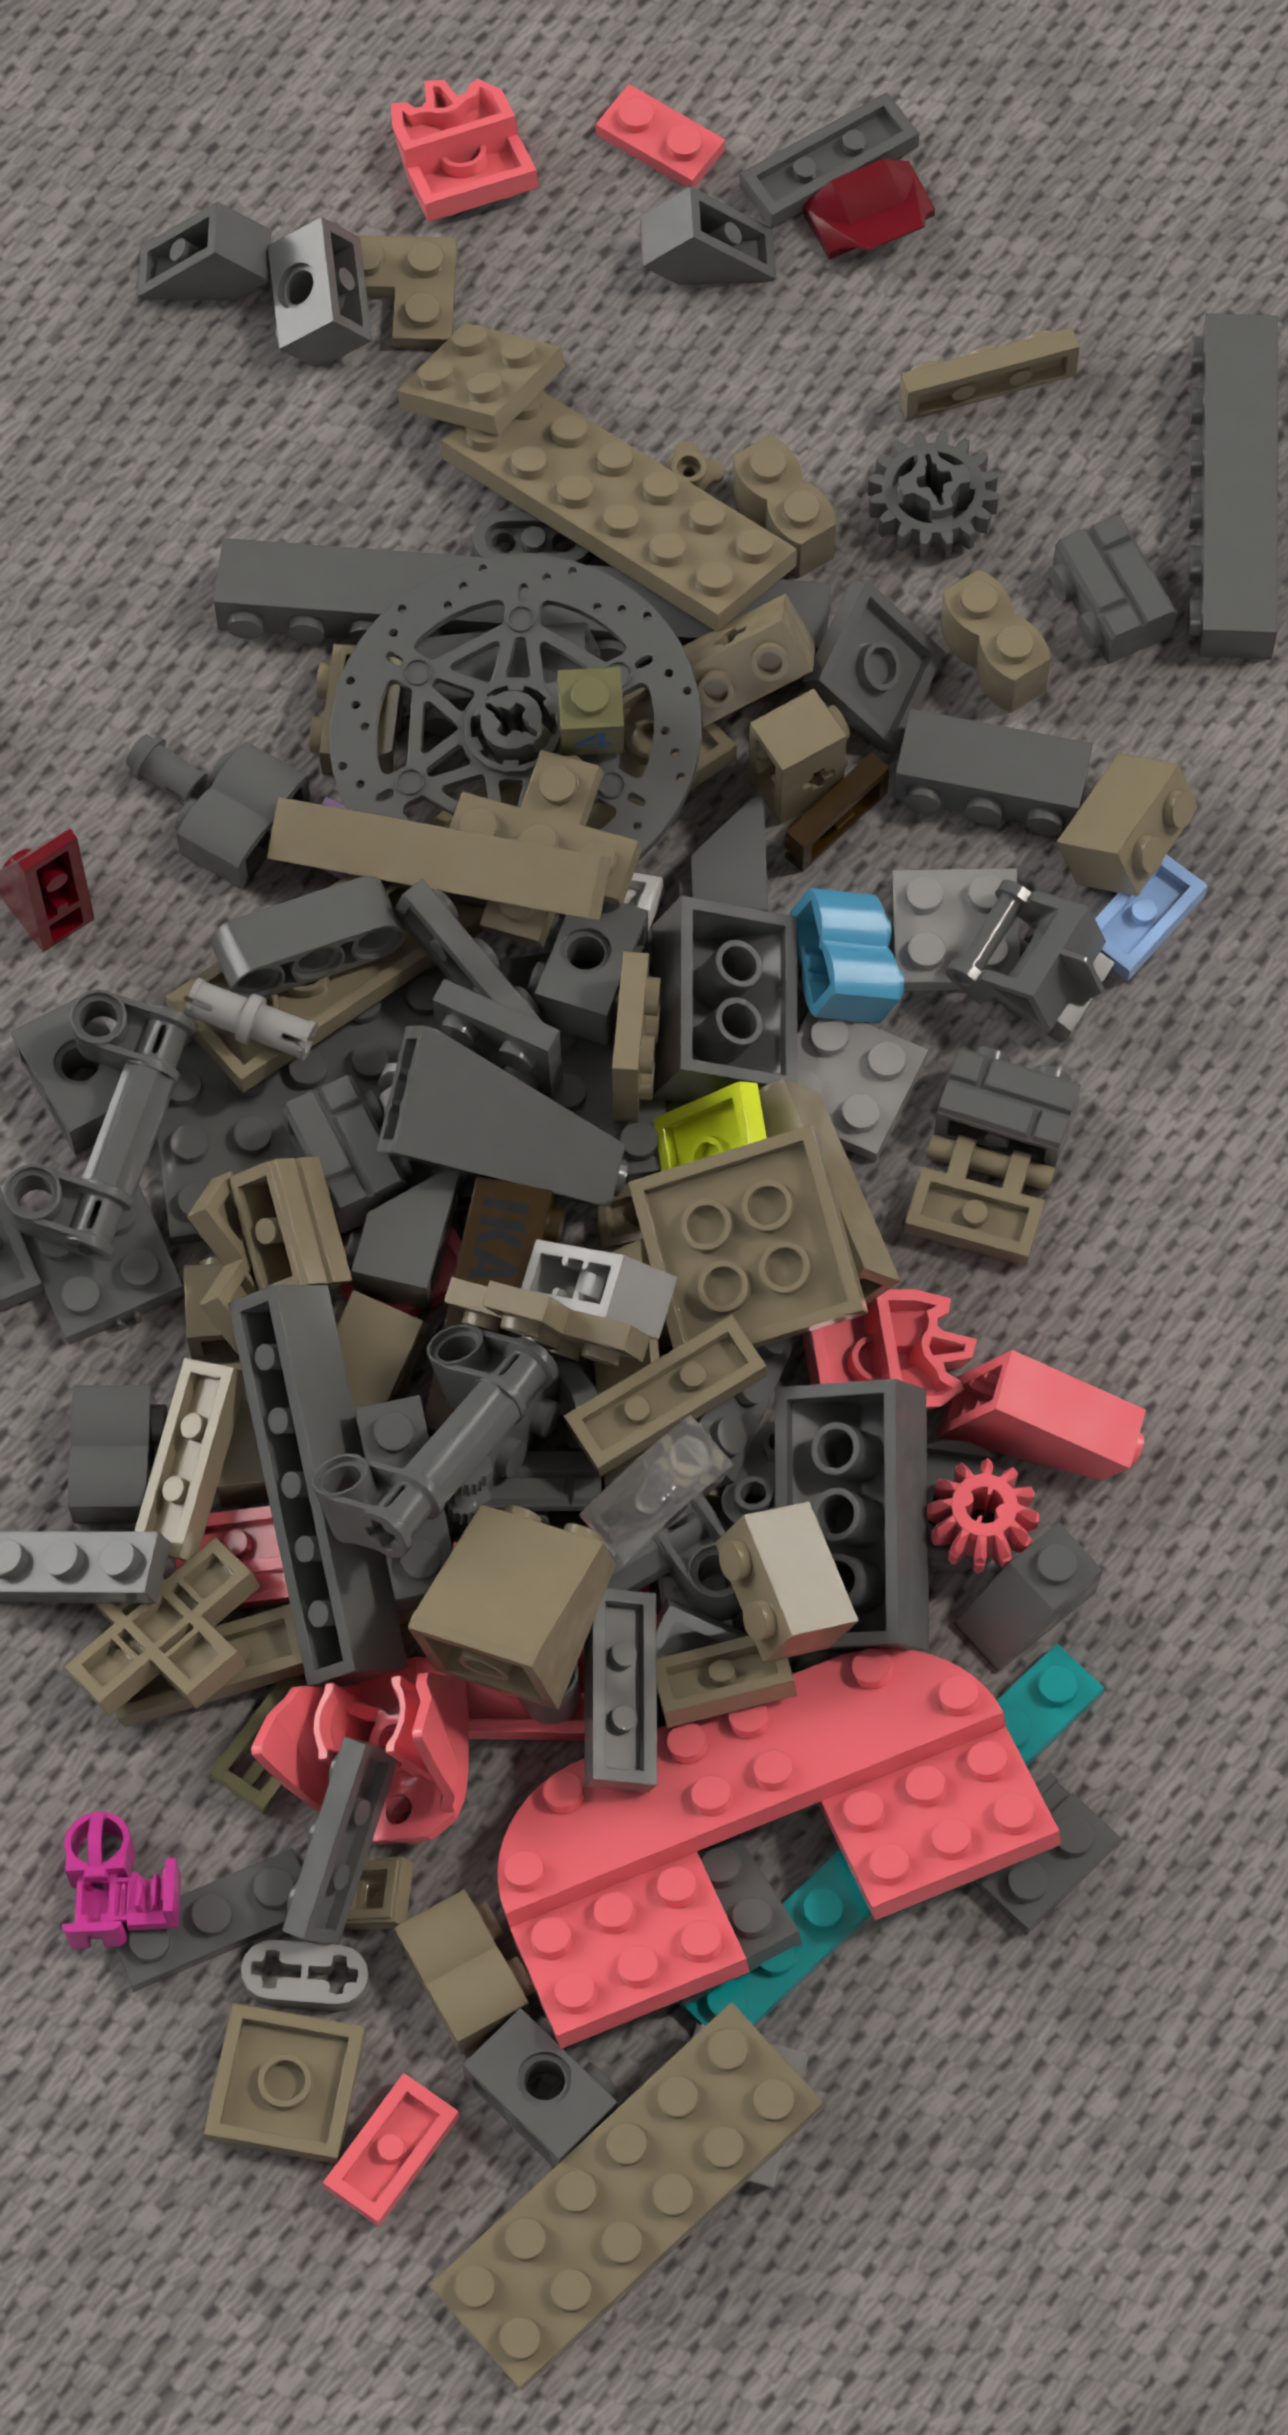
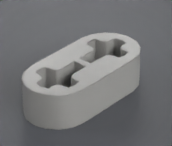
(303, 1991)

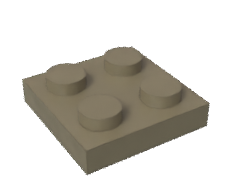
(481, 378)
(635, 1037)
(285, 2083)

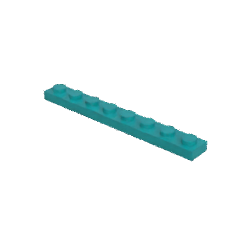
(830, 1902)

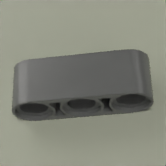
(308, 938)

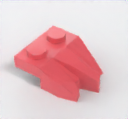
(461, 149)
(892, 1342)

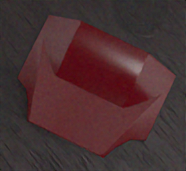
(868, 207)

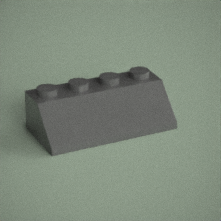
(864, 1470)

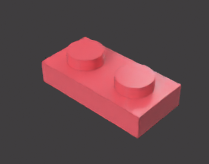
(660, 137)
(391, 2150)

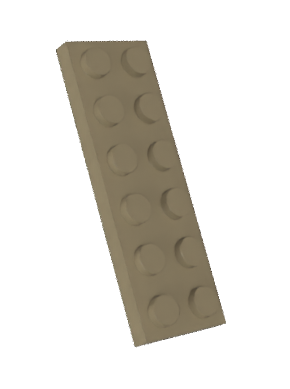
(625, 509)
(627, 2196)

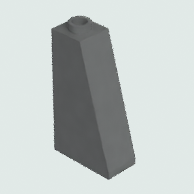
(484, 1122)

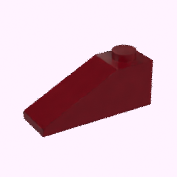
(48, 889)

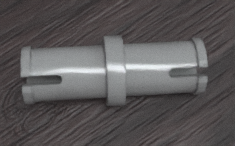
(250, 1019)

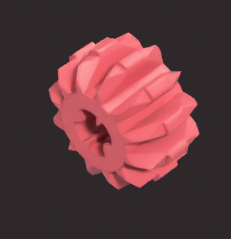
(985, 1492)

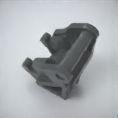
(1055, 973)

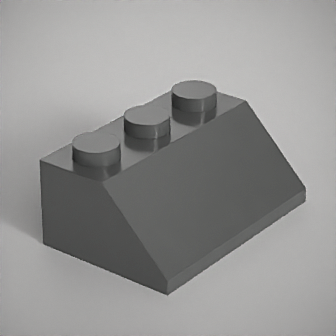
(723, 998)

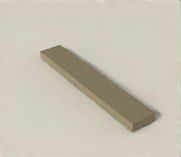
(441, 856)

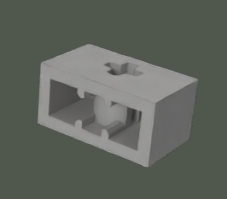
(601, 1284)

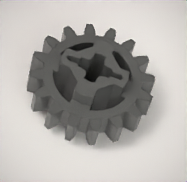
(914, 510)

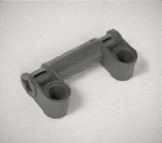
(147, 1051)
(488, 1386)
(689, 1557)

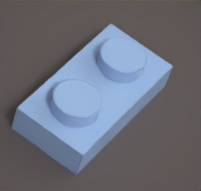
(1140, 924)

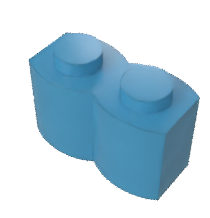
(846, 956)

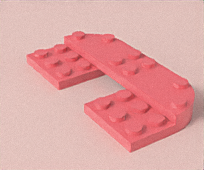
(886, 1742)

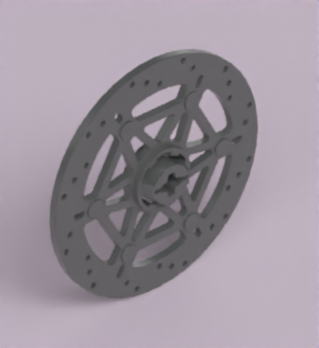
(510, 701)

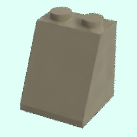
(514, 1604)

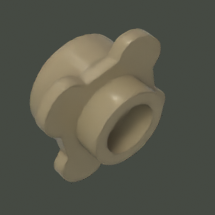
(688, 458)

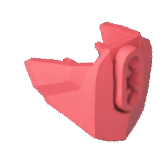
(410, 1712)

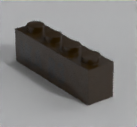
(497, 1247)

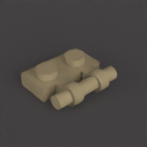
(977, 1214)

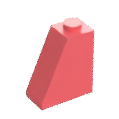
(1044, 1418)

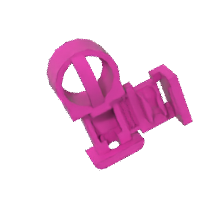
(125, 1895)

